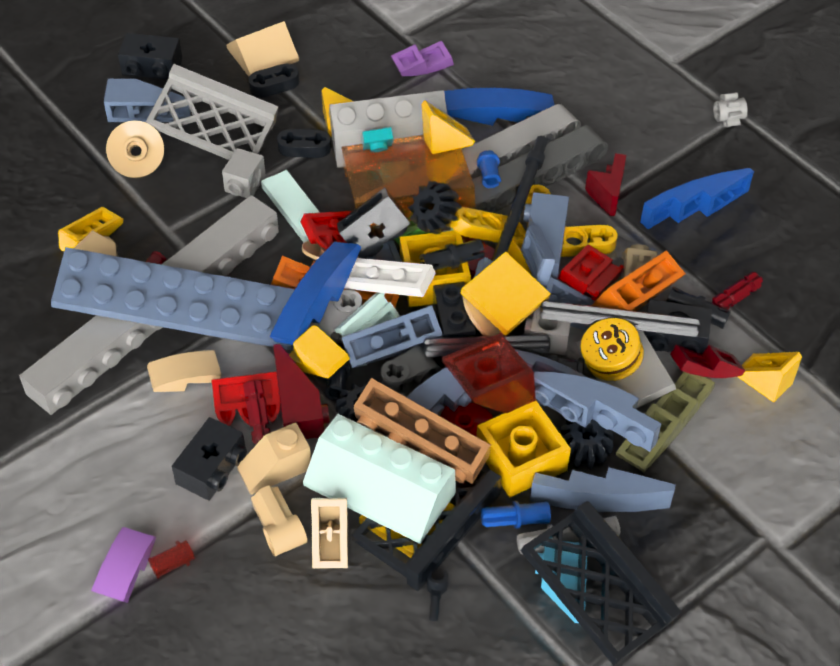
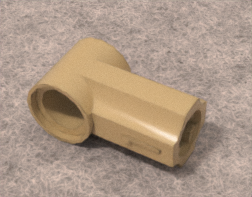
(280, 527)

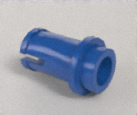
(488, 164)

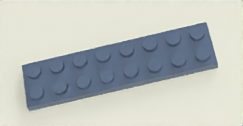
(169, 297)

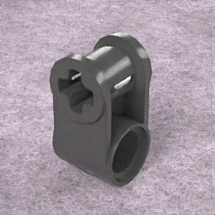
(408, 370)

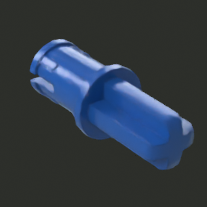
(516, 514)

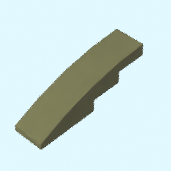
(673, 413)

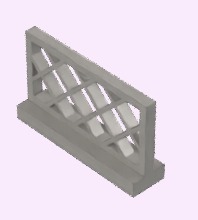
(216, 95)

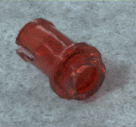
(171, 558)

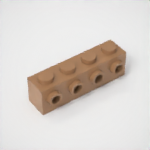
(421, 430)

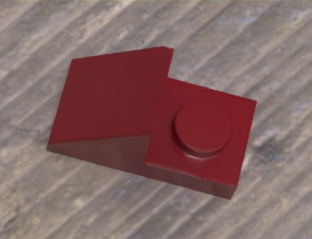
(606, 186)

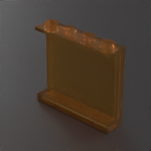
(402, 171)

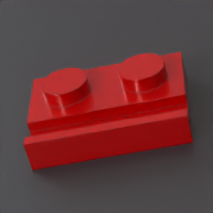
(590, 272)

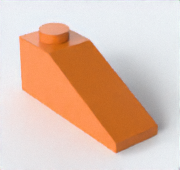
(642, 284)

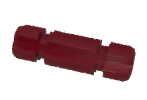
(738, 291)
(256, 410)

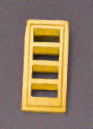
(75, 232)

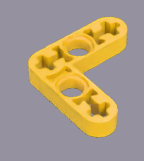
(488, 227)
(594, 232)

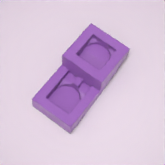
(428, 60)
(122, 564)

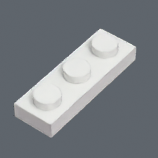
(390, 277)

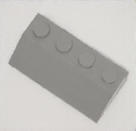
(398, 112)

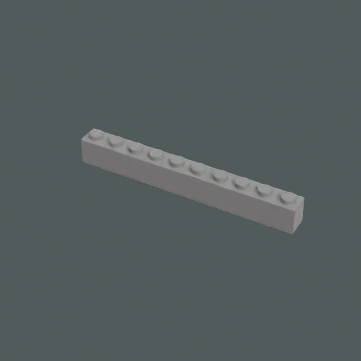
(106, 340)

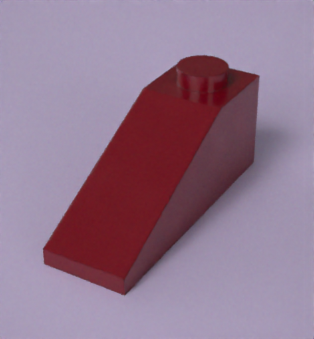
(299, 397)

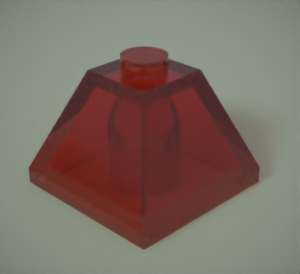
(493, 374)

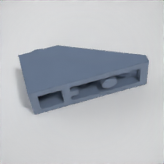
(135, 99)
(550, 215)
(391, 337)

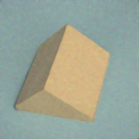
(264, 49)

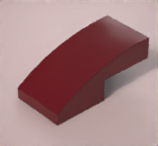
(711, 364)

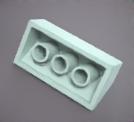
(380, 478)

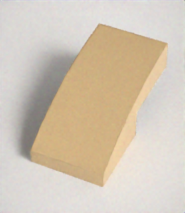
(178, 370)

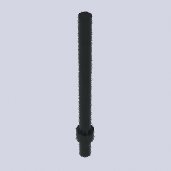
(533, 163)

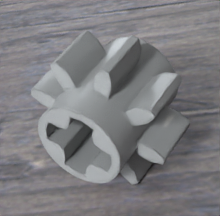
(730, 109)

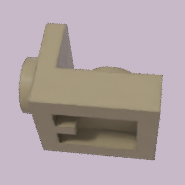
(636, 257)

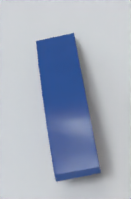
(488, 104)
(702, 195)
(311, 297)

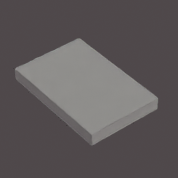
(649, 380)

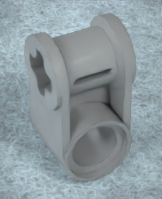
(338, 312)

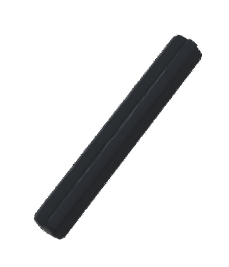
(447, 345)

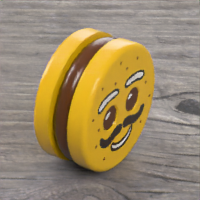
(612, 349)

